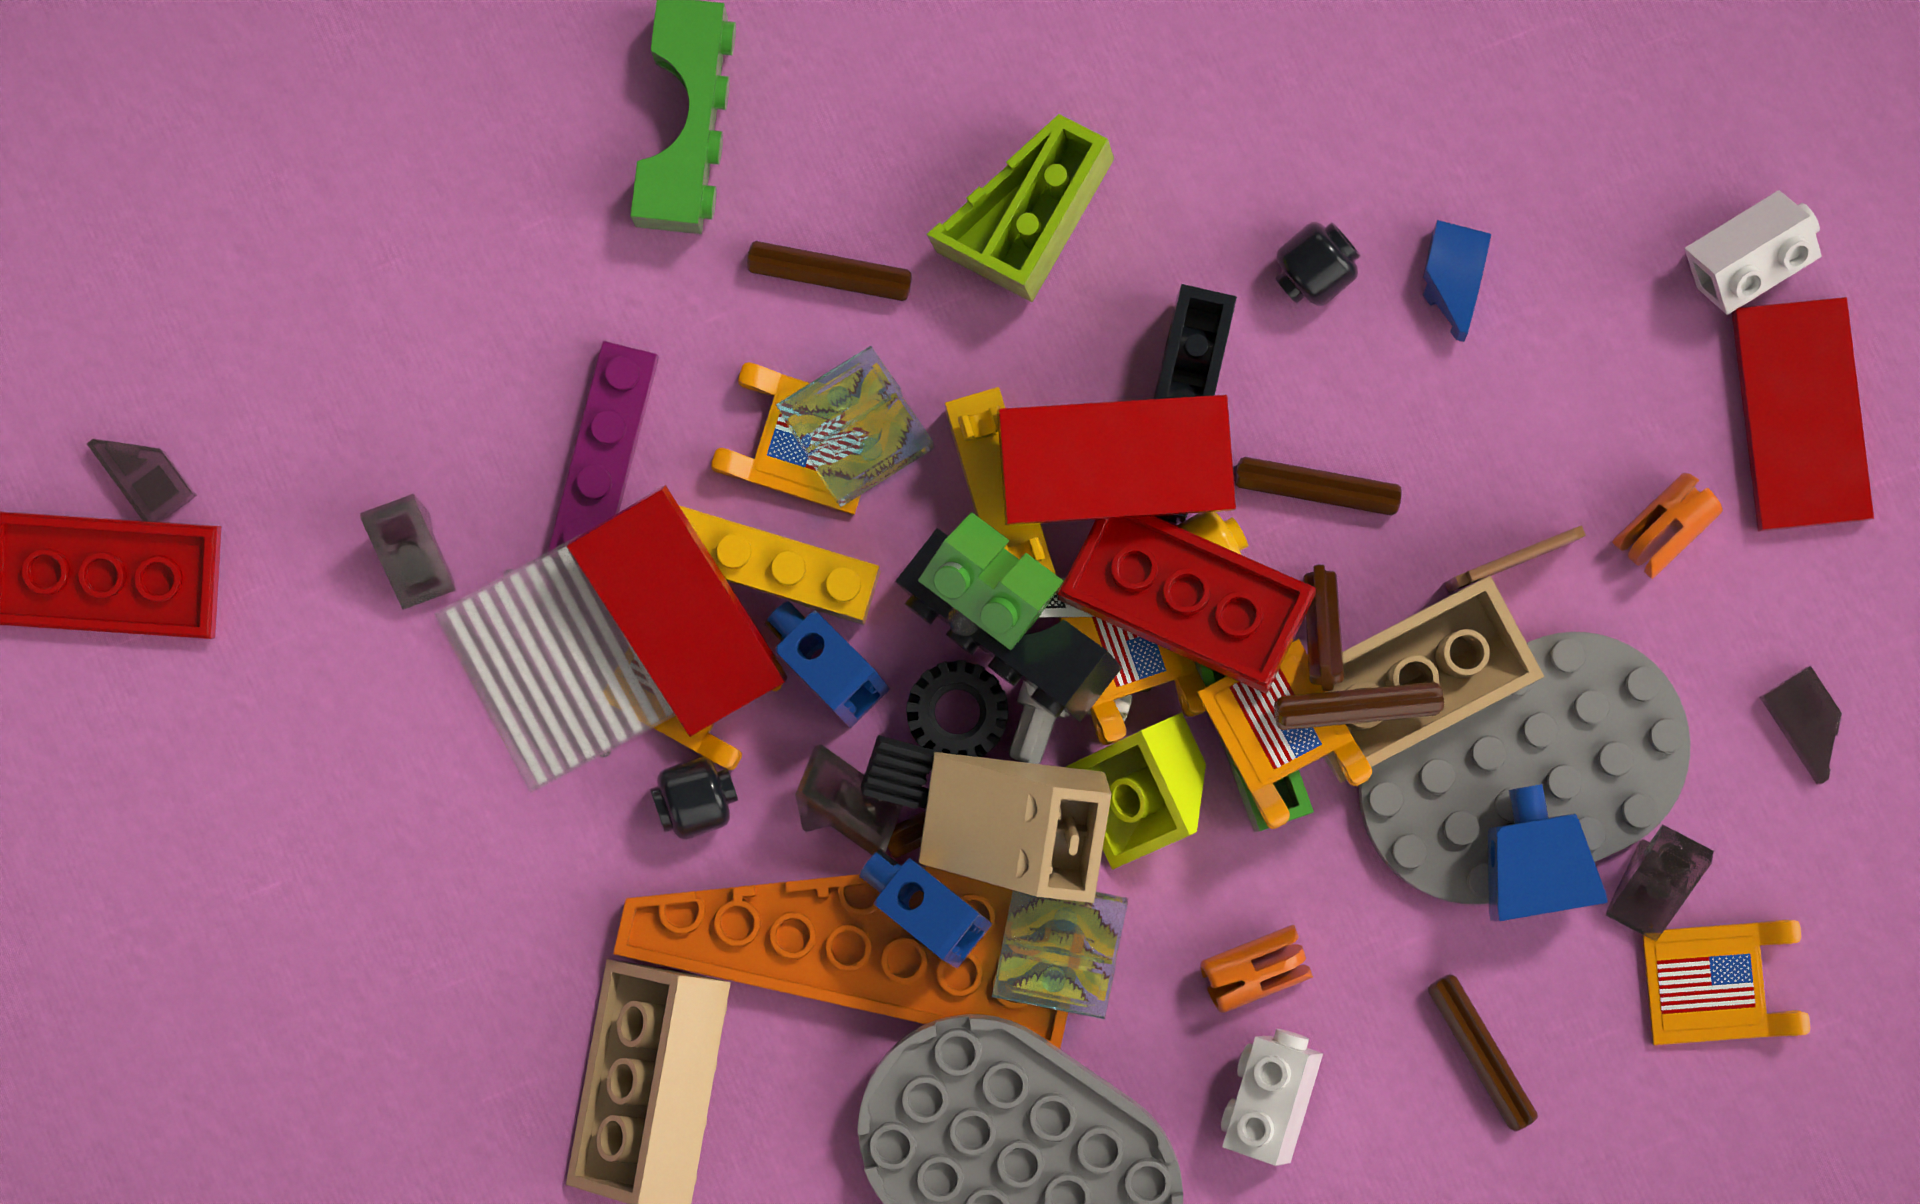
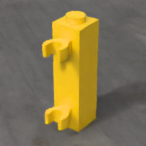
(976, 438)

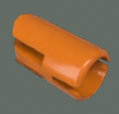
(1669, 524)
(1255, 969)

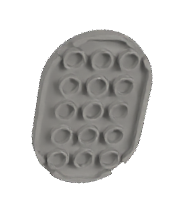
(1593, 731)
(1005, 1118)

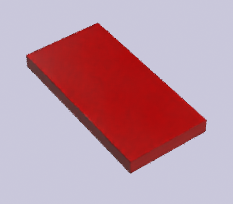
(1802, 414)
(1116, 459)
(109, 575)
(1189, 596)
(677, 611)

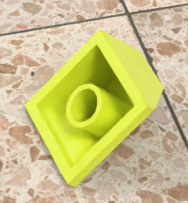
(1153, 789)

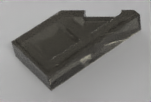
(144, 477)
(1806, 719)

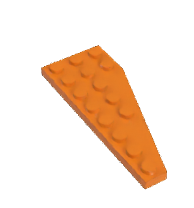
(831, 946)

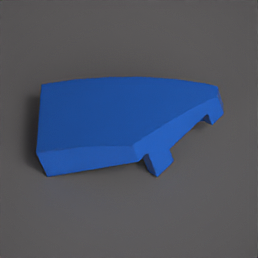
(1455, 273)

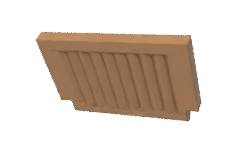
(1515, 558)

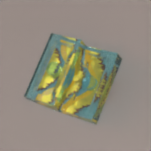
(855, 426)
(1060, 952)

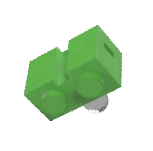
(988, 583)

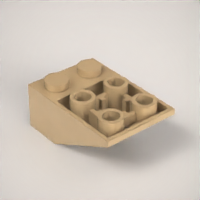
(1017, 824)

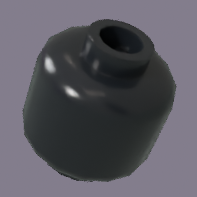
(1317, 264)
(693, 797)

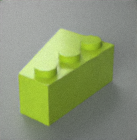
(1029, 209)

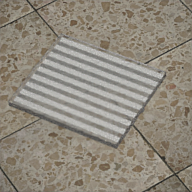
(552, 667)

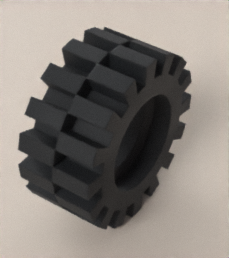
(965, 677)

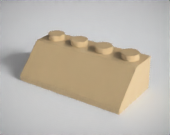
(1460, 643)
(648, 1084)

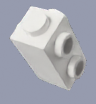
(1754, 251)
(1271, 1097)

